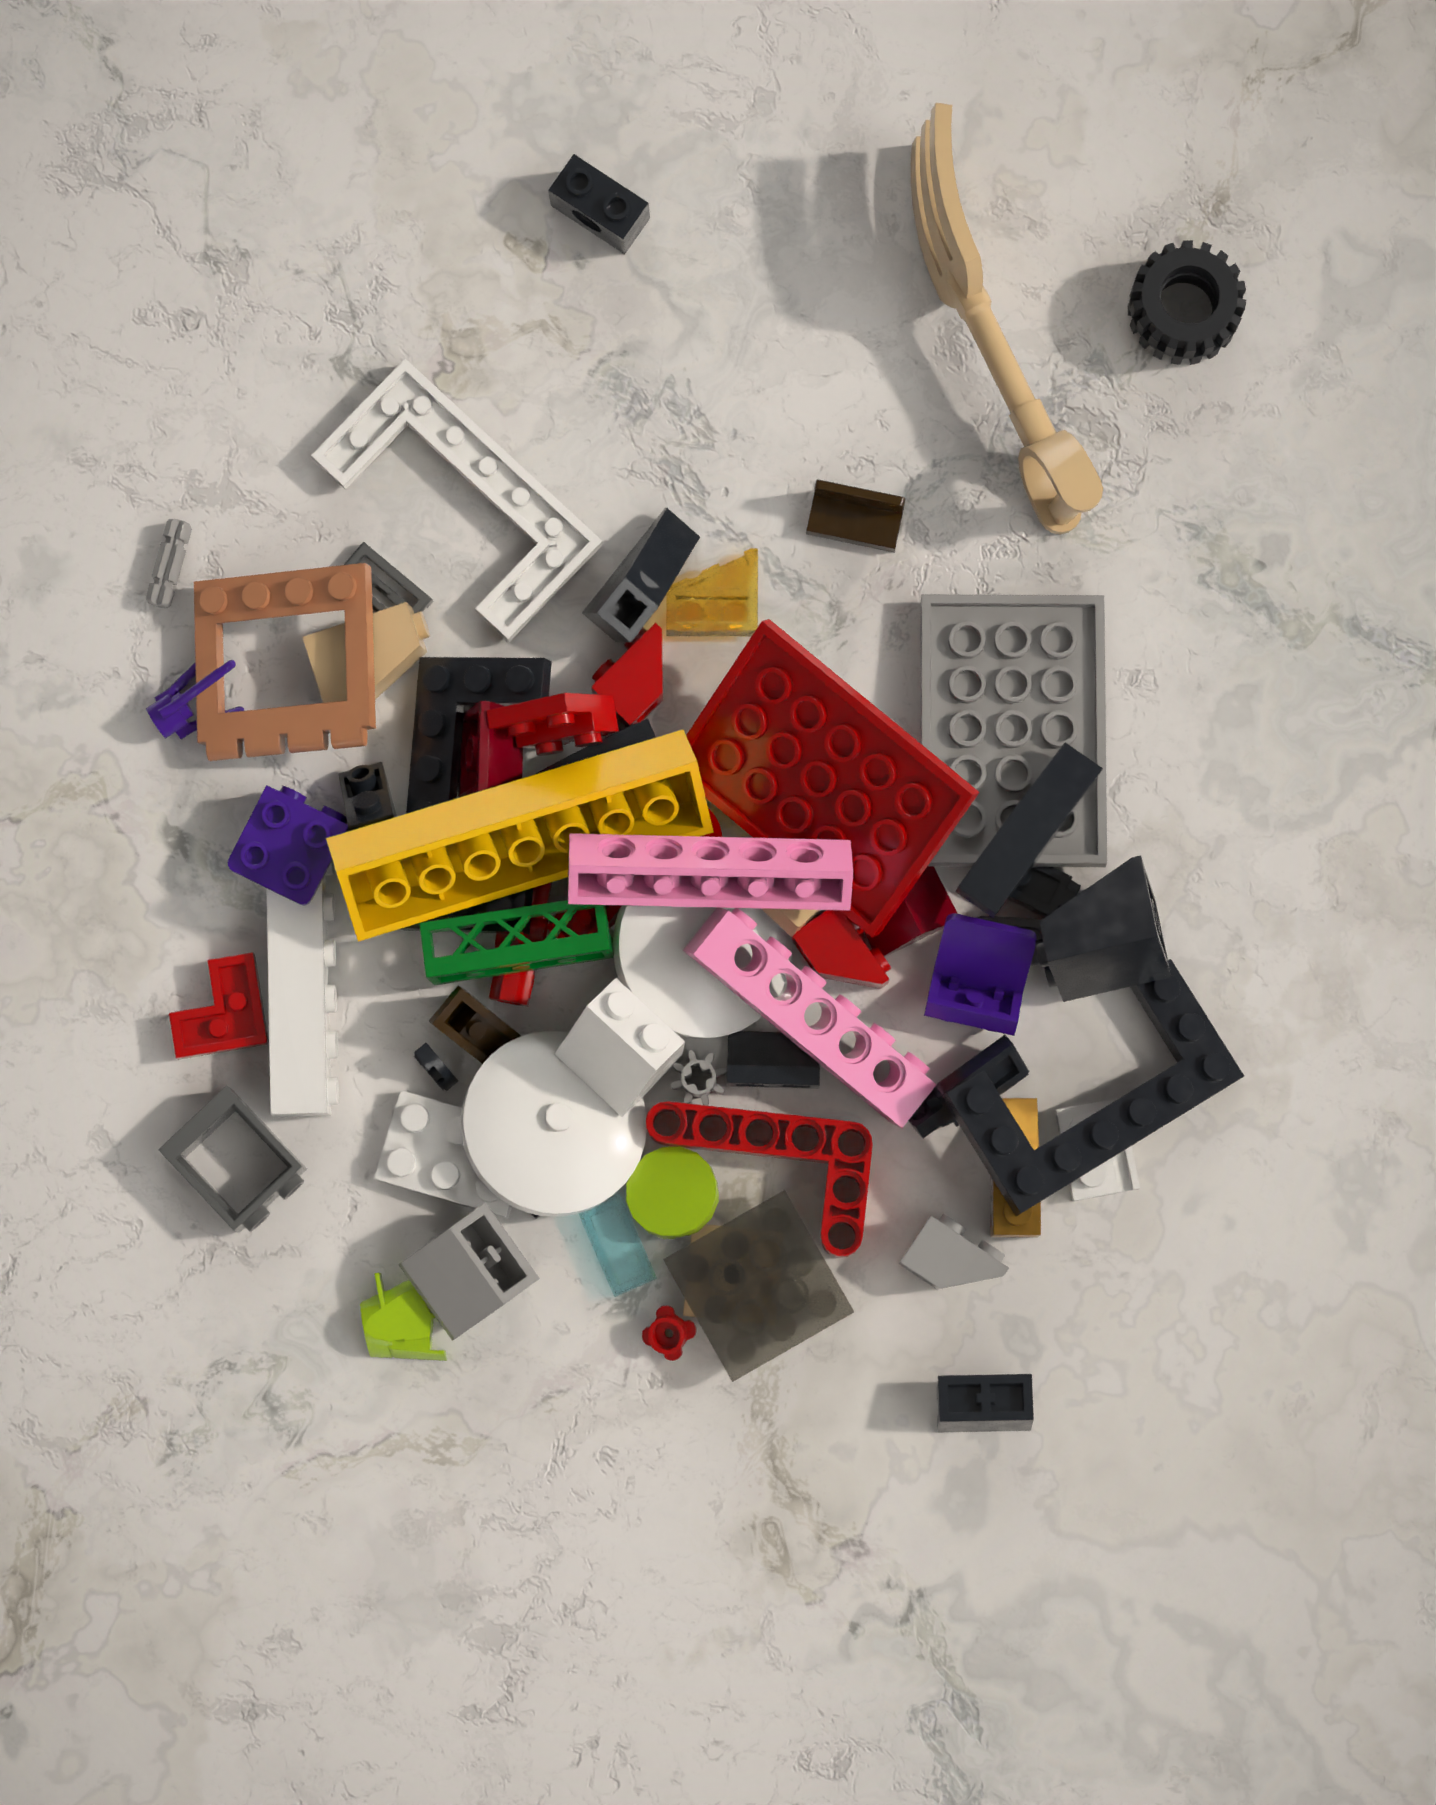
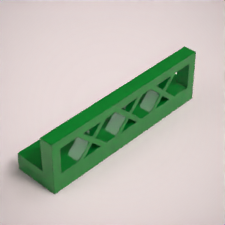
(514, 958)

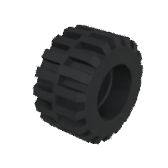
(1196, 268)

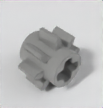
(705, 1067)

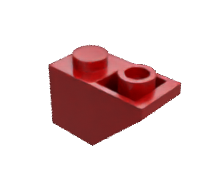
(635, 677)
(838, 952)

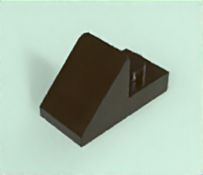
(472, 1025)

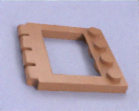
(280, 596)

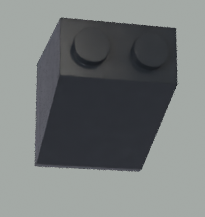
(1105, 936)

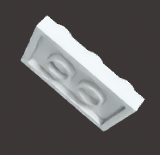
(429, 1156)

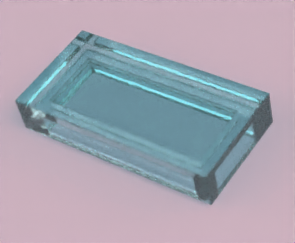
(617, 1246)

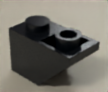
(366, 795)

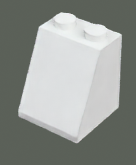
(620, 1047)

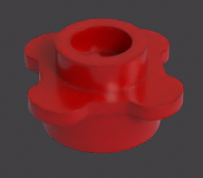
(657, 1339)

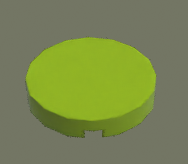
(672, 1192)

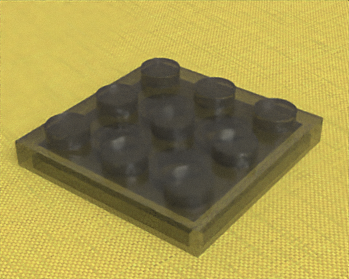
(758, 1285)

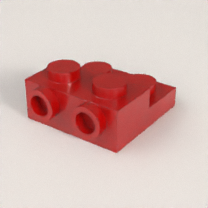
(557, 721)

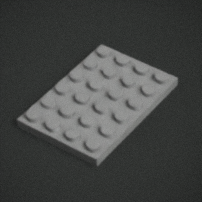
(1000, 700)

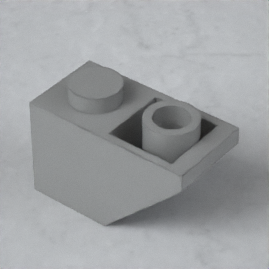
(948, 1259)

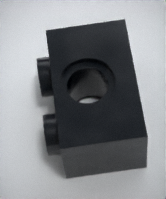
(599, 204)

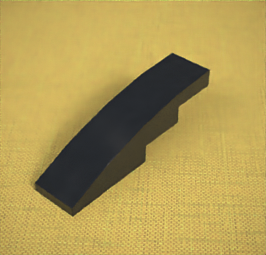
(1028, 830)

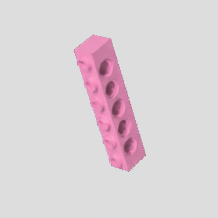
(710, 872)
(715, 951)

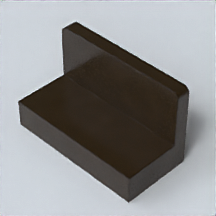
(855, 515)

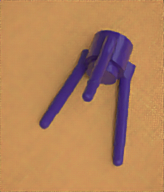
(172, 707)

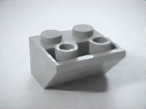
(469, 1271)

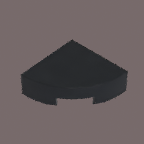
(435, 1067)

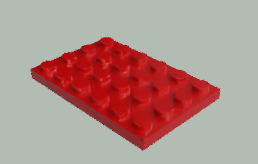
(812, 758)

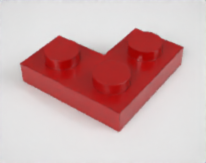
(234, 1019)

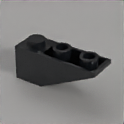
(642, 578)

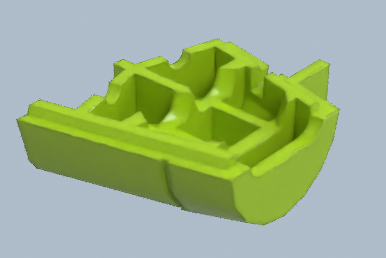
(398, 1324)

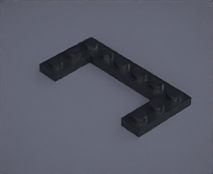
(442, 693)
(1033, 1175)

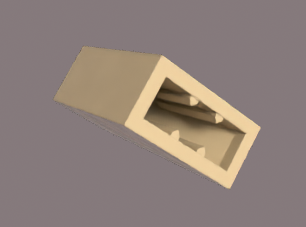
(397, 647)

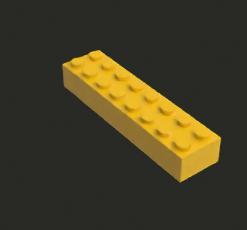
(513, 834)

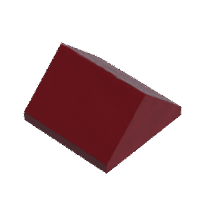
(486, 754)
(917, 916)

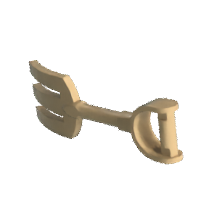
(1051, 463)

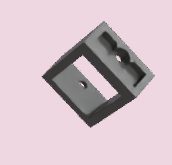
(202, 1126)

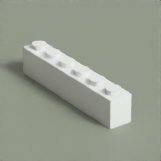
(301, 1004)

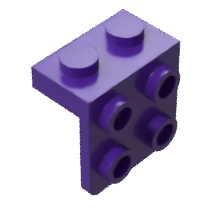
(287, 844)
(980, 973)

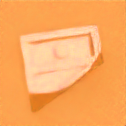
(716, 601)

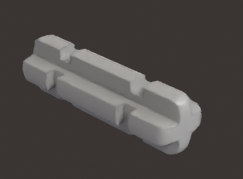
(168, 563)

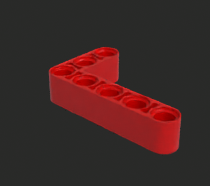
(782, 1147)

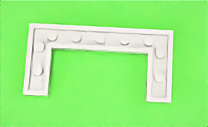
(413, 401)

